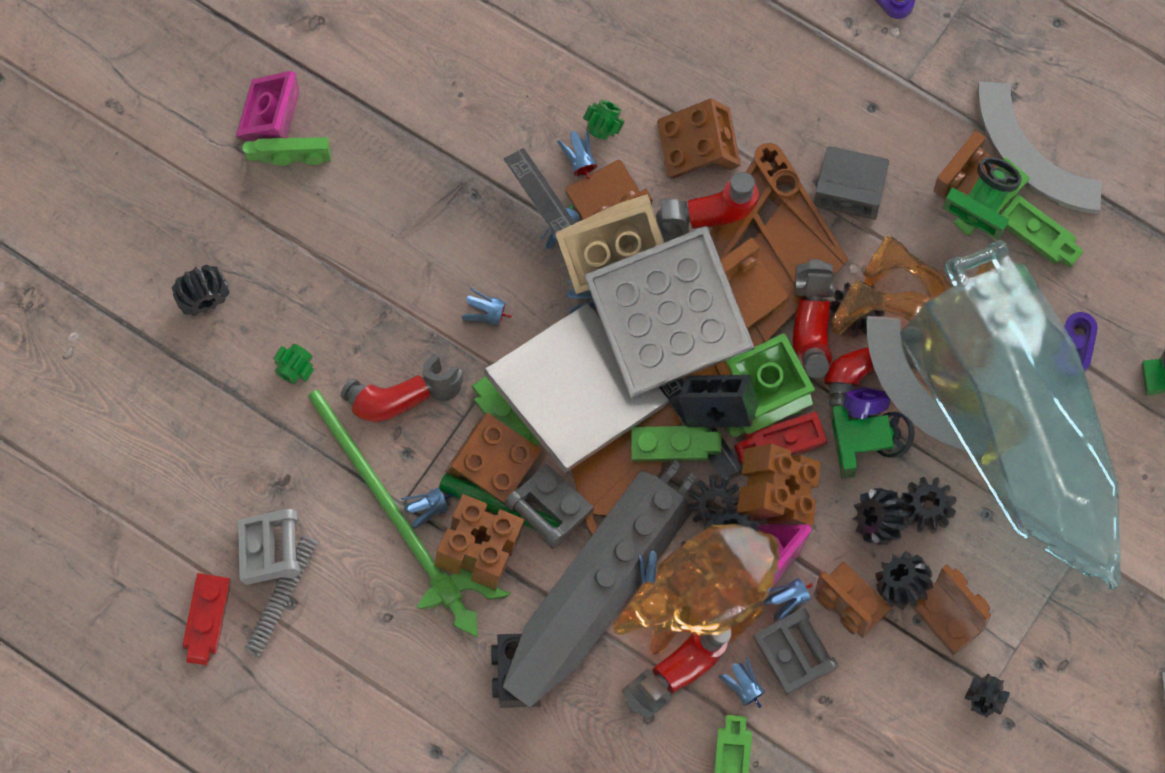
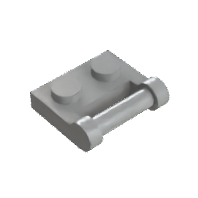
(258, 547)

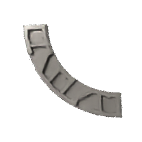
(1010, 142)
(902, 384)

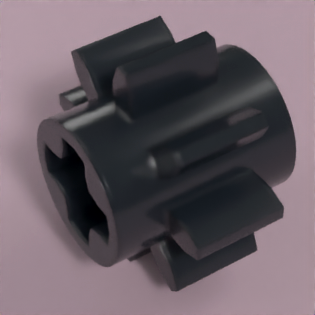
(987, 695)

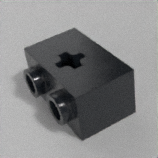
(718, 401)

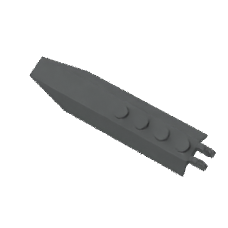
(597, 584)

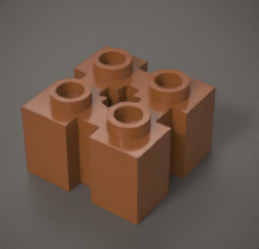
(778, 486)
(486, 560)

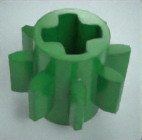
(603, 119)
(293, 363)

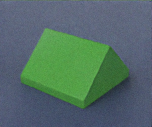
(774, 373)

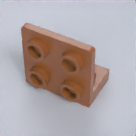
(698, 138)
(962, 169)
(603, 190)
(752, 283)
(494, 457)
(851, 599)
(953, 610)

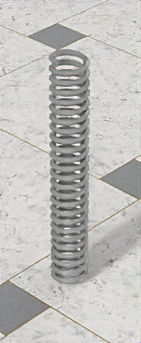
(274, 598)

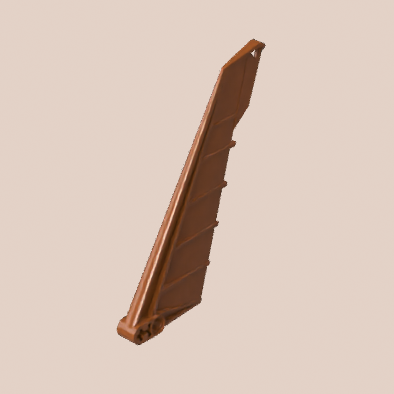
(787, 240)

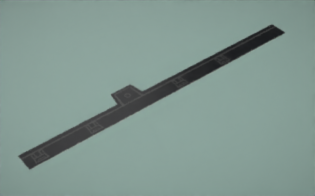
(558, 219)

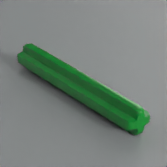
(457, 487)

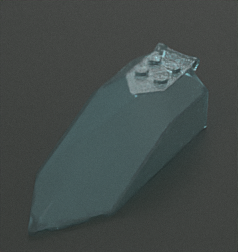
(1022, 408)

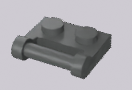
(556, 498)
(786, 656)

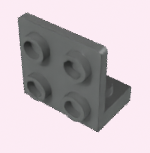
(851, 182)

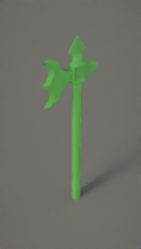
(443, 589)

